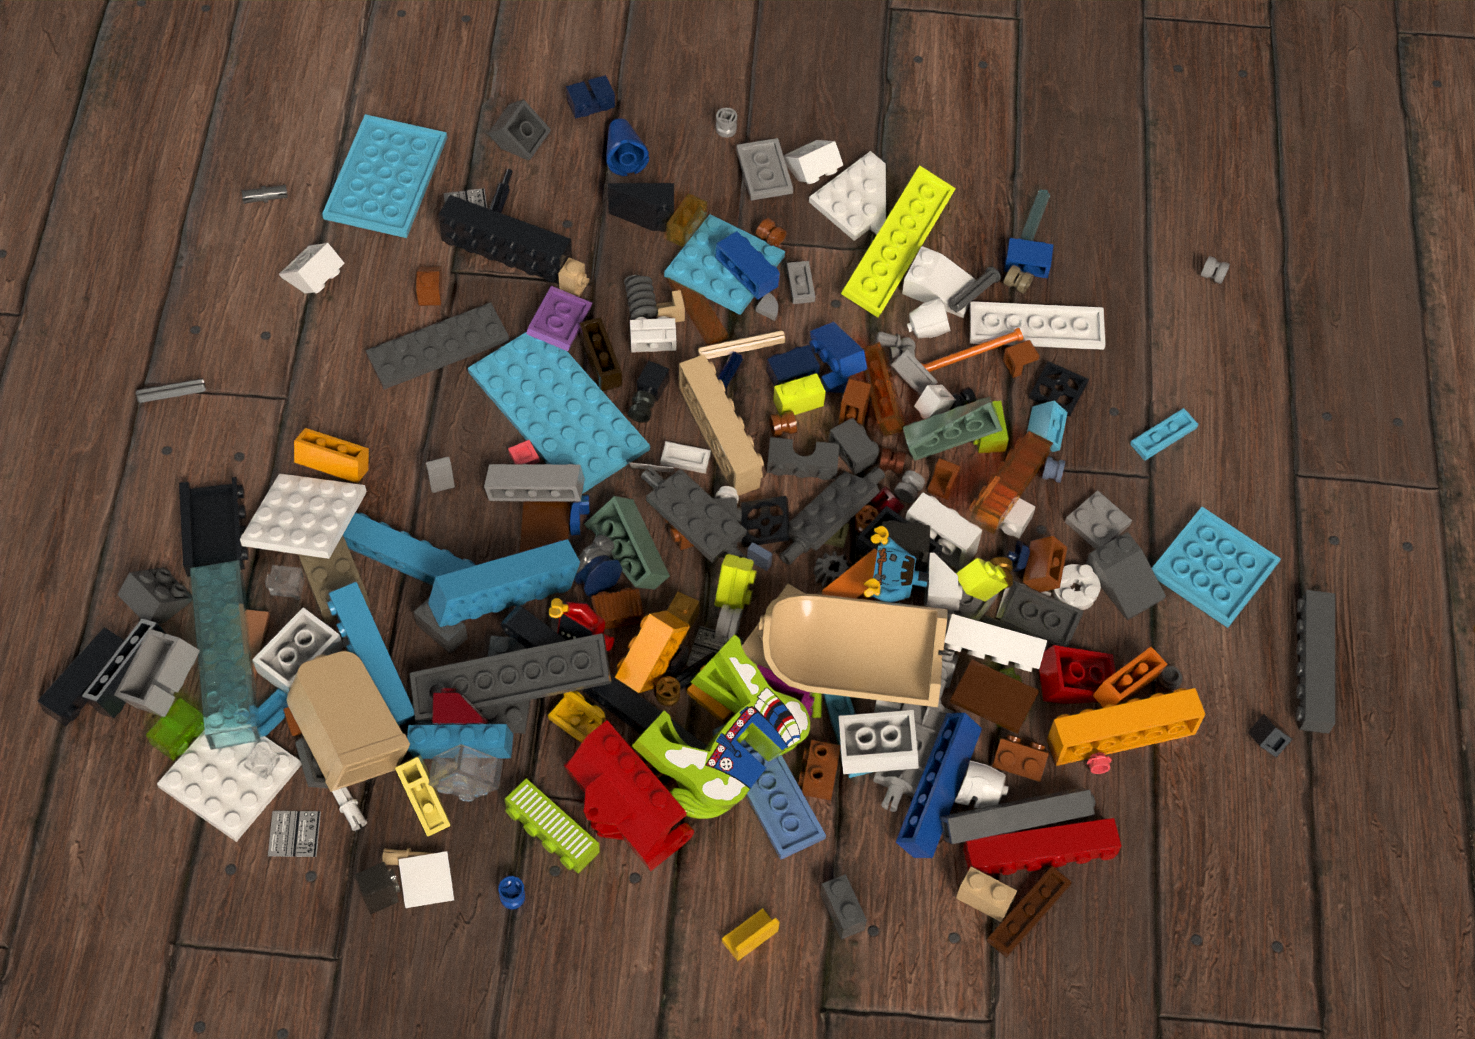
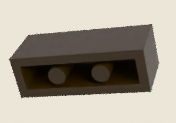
(600, 354)

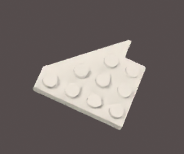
(855, 197)

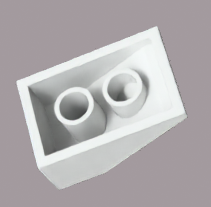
(936, 277)

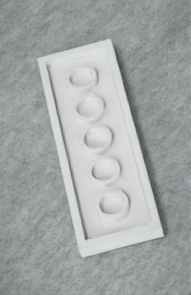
(1039, 323)

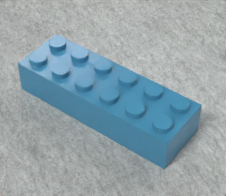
(503, 583)

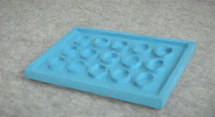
(385, 176)

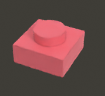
(524, 453)

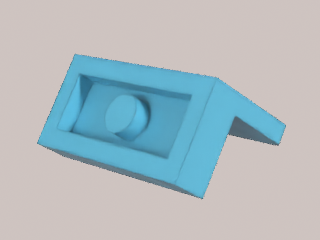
(1048, 422)

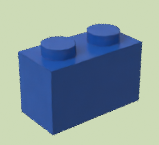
(1029, 256)

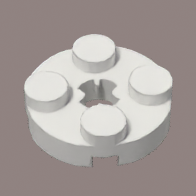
(1086, 579)

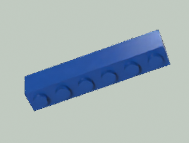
(939, 785)

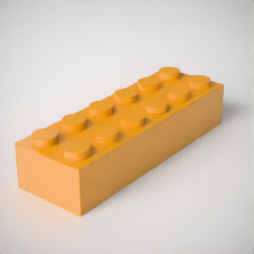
(1125, 726)

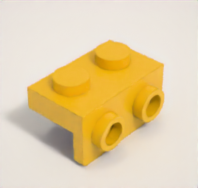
(576, 715)

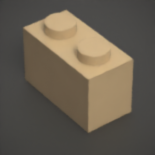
(986, 894)

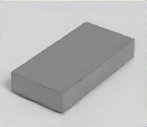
(913, 372)
(440, 474)

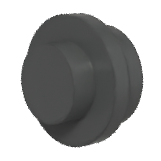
(1170, 678)

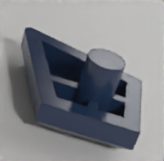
(1019, 556)

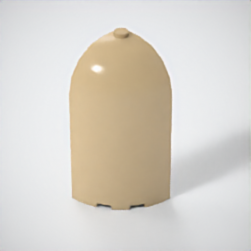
(856, 647)

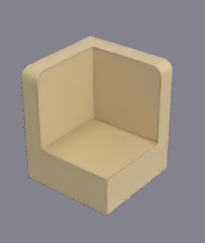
(673, 309)

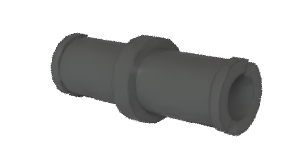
(264, 194)

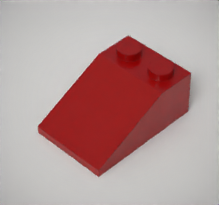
(1073, 674)

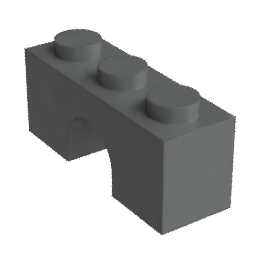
(820, 464)

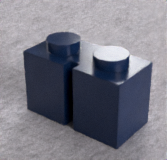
(589, 102)
(796, 363)

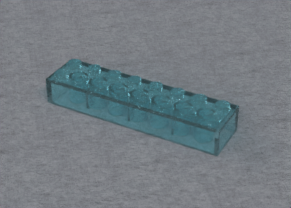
(224, 655)

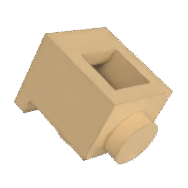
(573, 277)

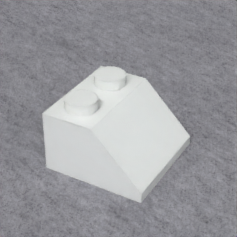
(814, 160)
(313, 268)
(942, 586)

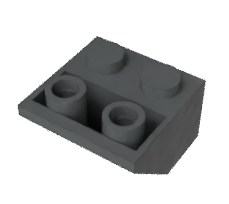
(154, 594)

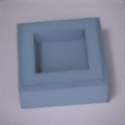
(760, 556)

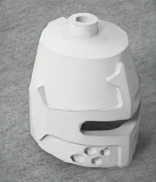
(929, 319)
(982, 785)

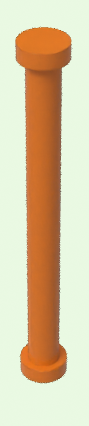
(972, 351)

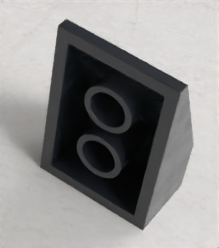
(642, 203)

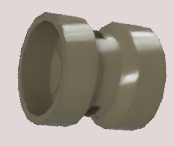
(1018, 279)

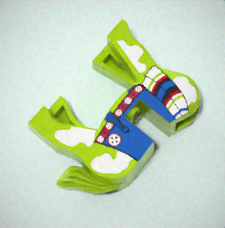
(725, 771)

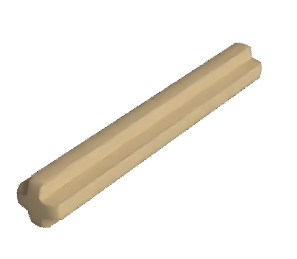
(742, 344)

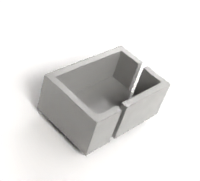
(157, 672)

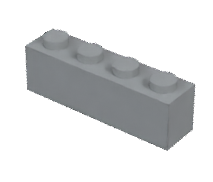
(534, 482)

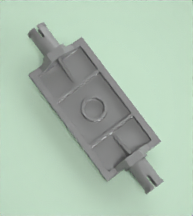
(927, 726)

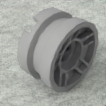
(728, 622)

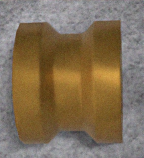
(668, 685)

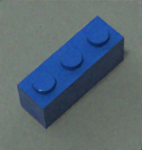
(747, 265)
(838, 350)

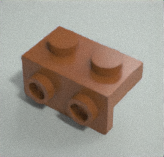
(1020, 757)

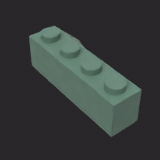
(952, 428)
(632, 542)

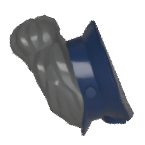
(597, 567)

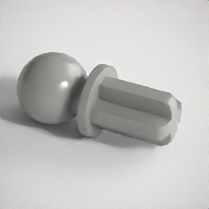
(894, 341)

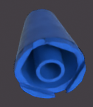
(625, 149)

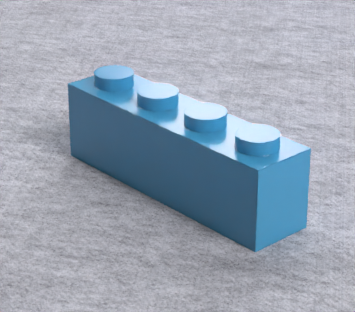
(436, 739)

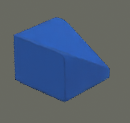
(834, 383)

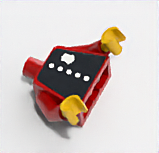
(578, 621)

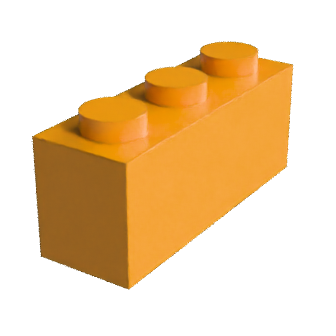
(331, 455)

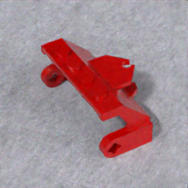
(626, 797)

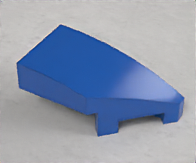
(578, 509)

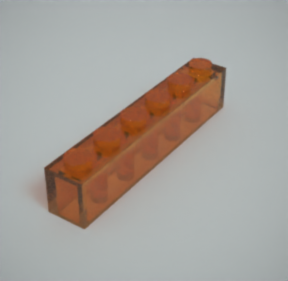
(1009, 482)

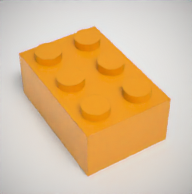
(651, 651)

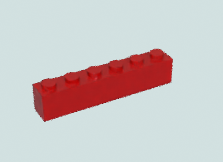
(1043, 847)

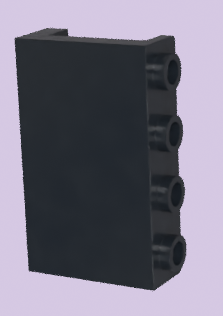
(212, 525)

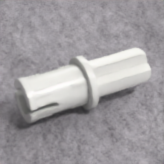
(349, 808)

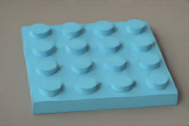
(702, 272)
(1215, 566)

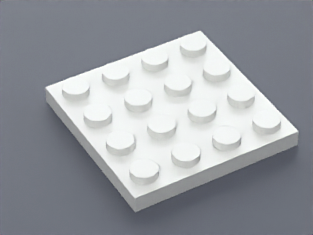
(303, 515)
(221, 787)

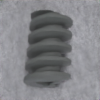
(640, 297)

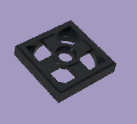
(1051, 369)
(764, 506)

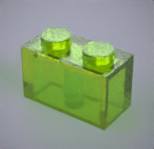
(176, 729)

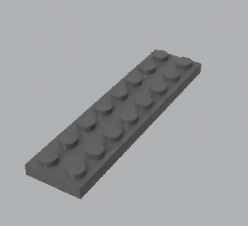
(516, 675)

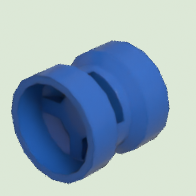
(510, 887)

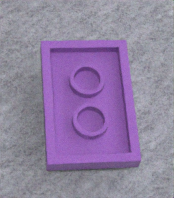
(559, 318)

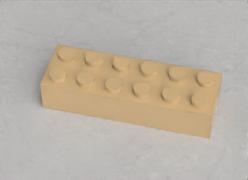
(720, 425)

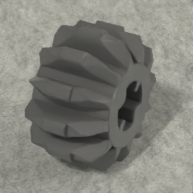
(833, 563)

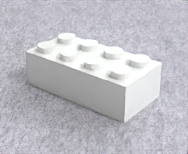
(994, 641)

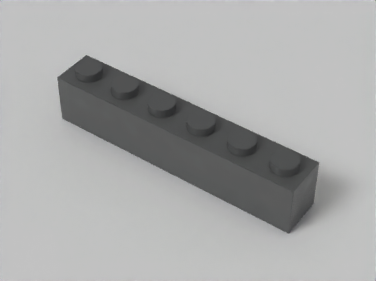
(1316, 662)

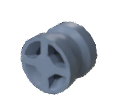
(1053, 469)

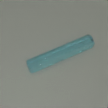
(1035, 215)

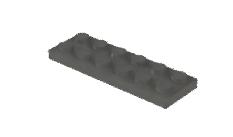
(437, 345)

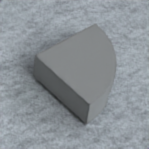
(768, 306)

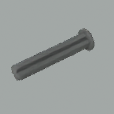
(976, 288)

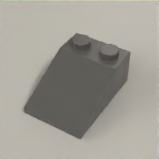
(1126, 576)

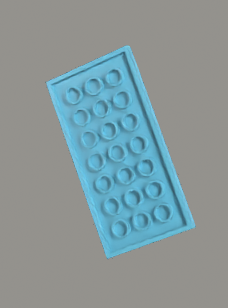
(558, 408)

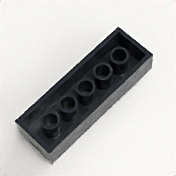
(503, 239)

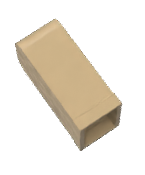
(345, 720)

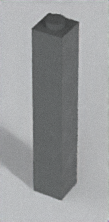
(1017, 815)

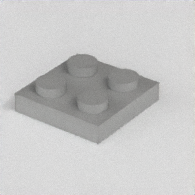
(1098, 520)

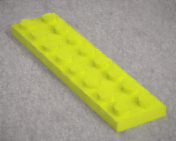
(898, 241)

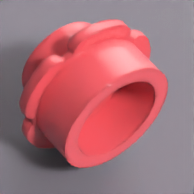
(1099, 763)

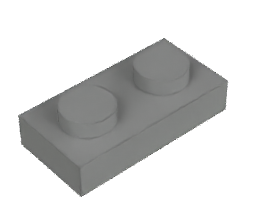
(800, 282)

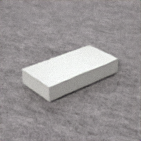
(685, 457)

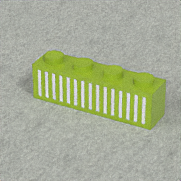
(552, 826)

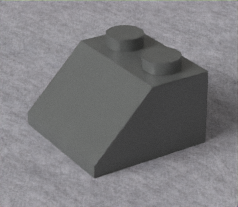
(519, 130)

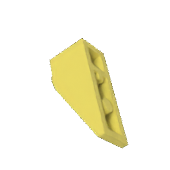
(423, 797)

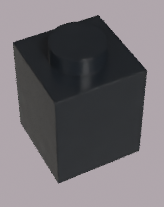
(653, 379)

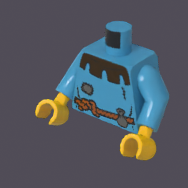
(893, 570)

